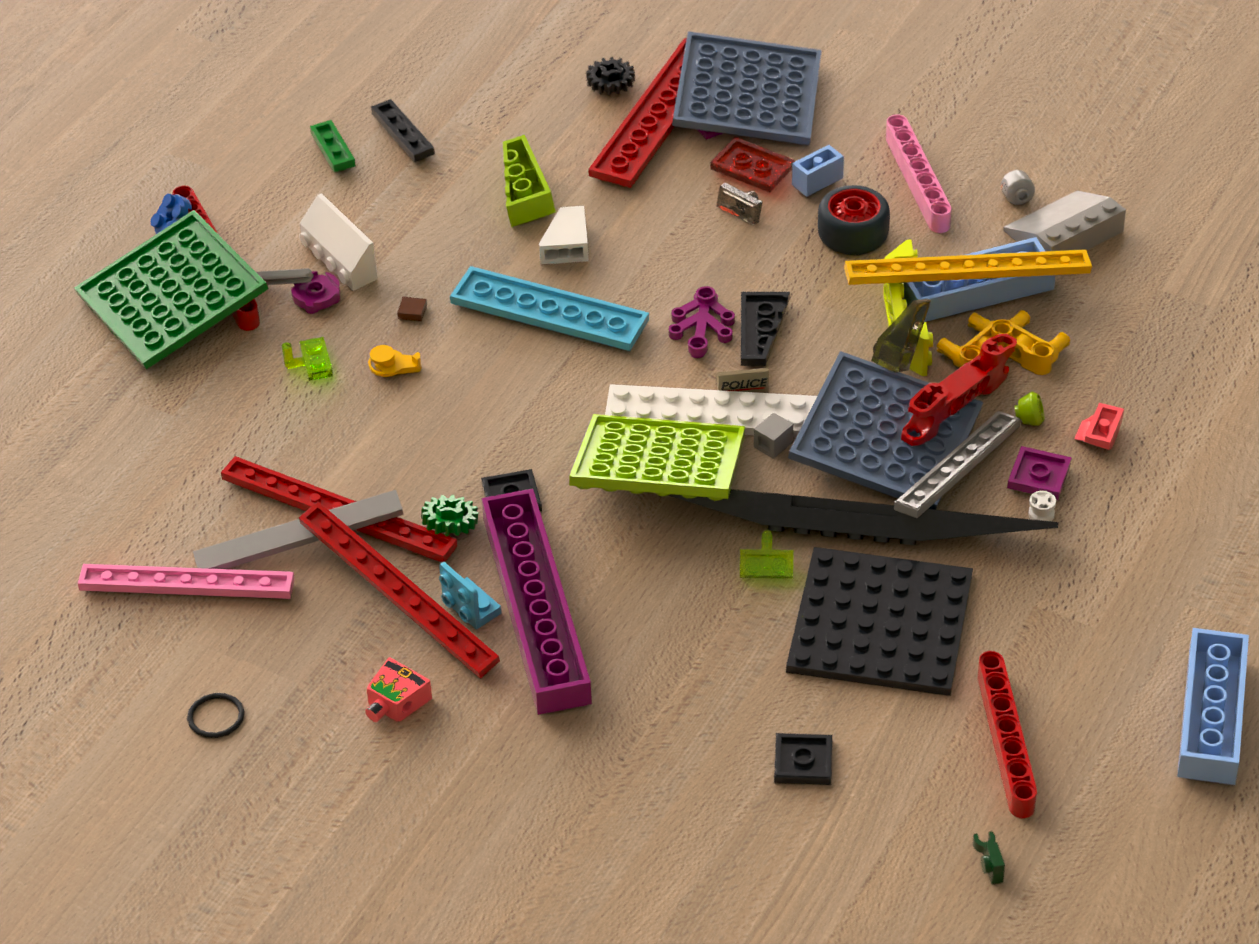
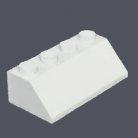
(338, 244)

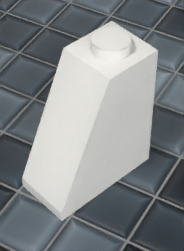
(565, 237)

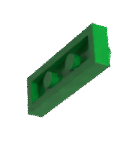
(332, 146)

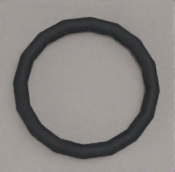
(221, 733)

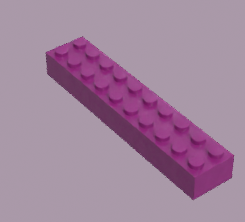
(536, 602)

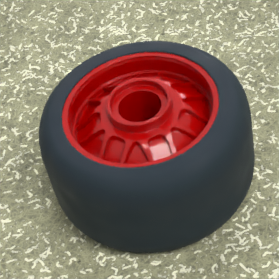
(853, 220)

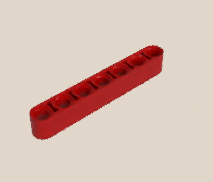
(1007, 735)

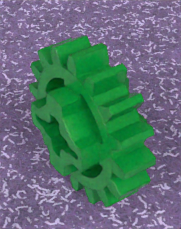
(449, 515)

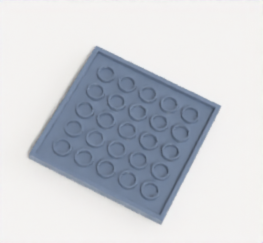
(747, 88)
(859, 428)

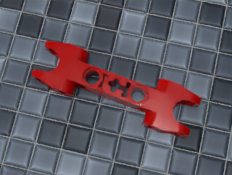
(943, 399)

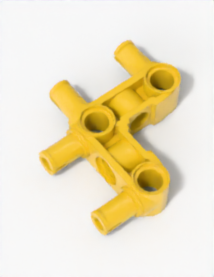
(1030, 350)

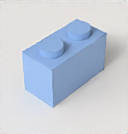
(817, 170)

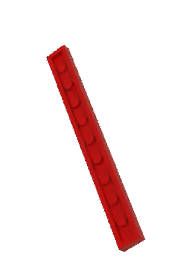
(304, 496)
(399, 590)

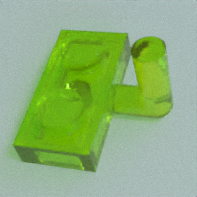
(313, 357)
(765, 561)

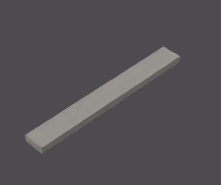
(956, 464)
(294, 534)

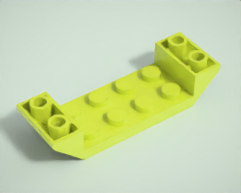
(895, 306)

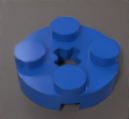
(171, 209)

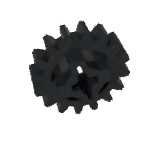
(610, 76)

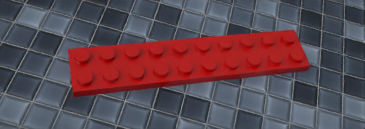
(643, 128)

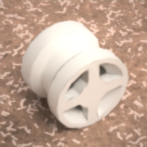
(1042, 506)

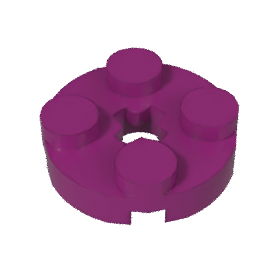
(327, 293)

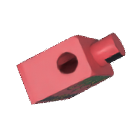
(396, 692)

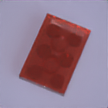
(752, 164)

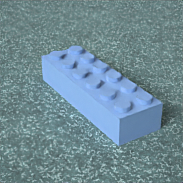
(959, 296)
(1213, 706)

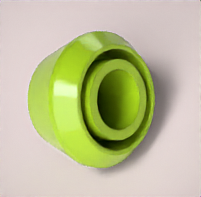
(1030, 409)

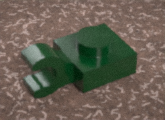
(992, 861)

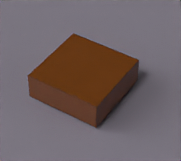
(412, 308)

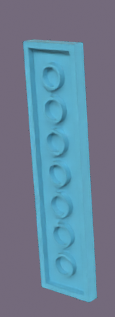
(550, 308)

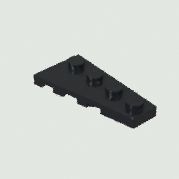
(760, 324)

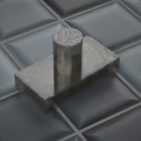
(740, 204)

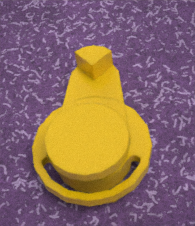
(392, 362)

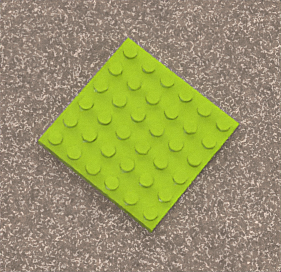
(658, 457)

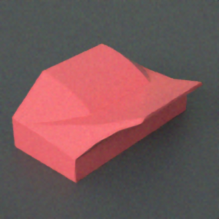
(1101, 427)

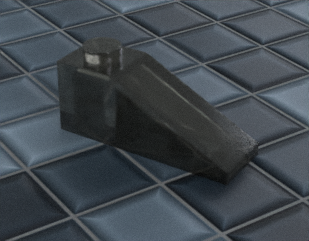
(898, 342)

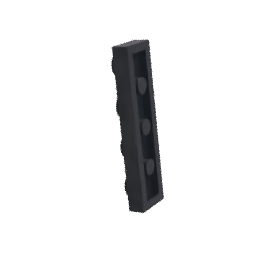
(402, 130)

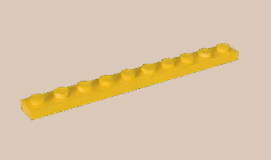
(967, 267)

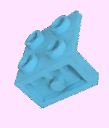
(467, 598)

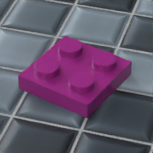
(1039, 471)

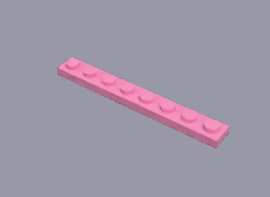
(186, 581)

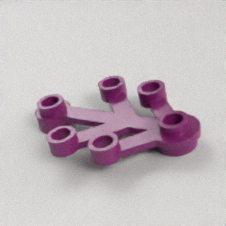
(703, 299)

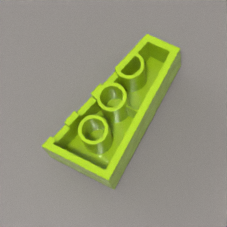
(526, 186)

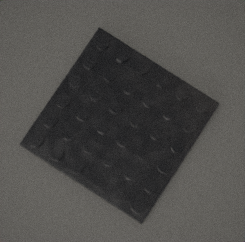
(880, 621)

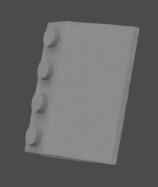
(1071, 222)

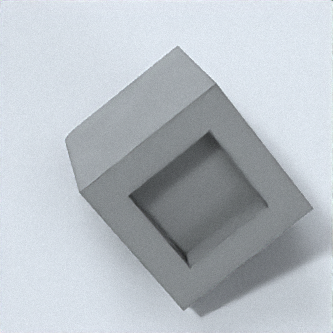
(773, 435)

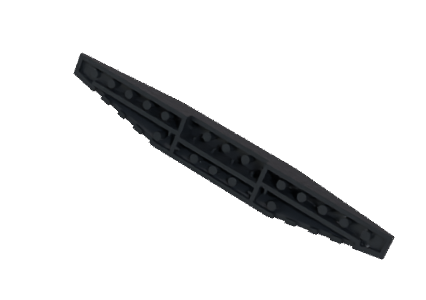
(860, 518)

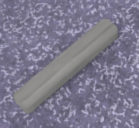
(289, 276)

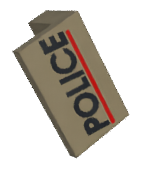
(744, 380)

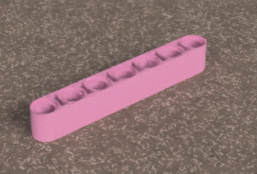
(918, 174)

